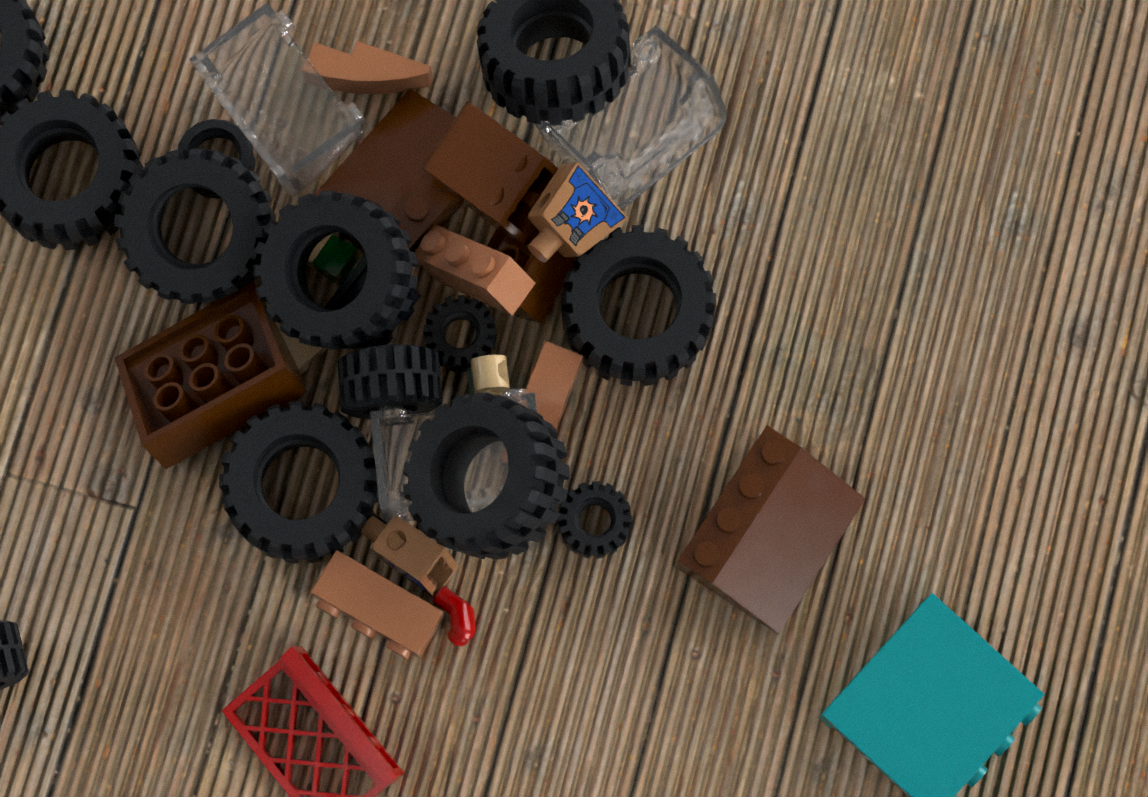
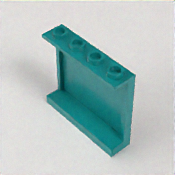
(933, 704)

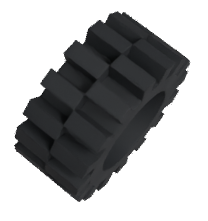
(455, 310)
(602, 496)

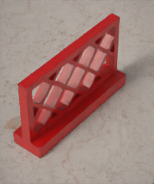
(332, 710)

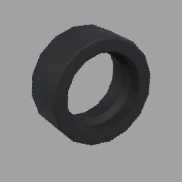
(218, 129)

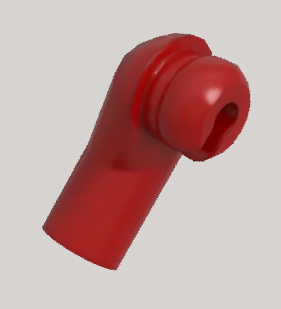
(461, 616)

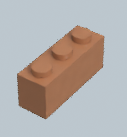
(474, 269)
(376, 606)

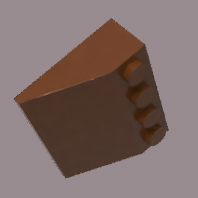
(390, 171)
(207, 376)
(771, 530)

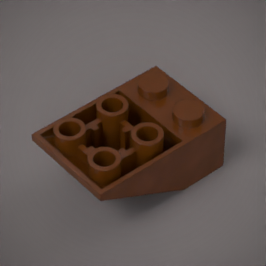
(490, 171)

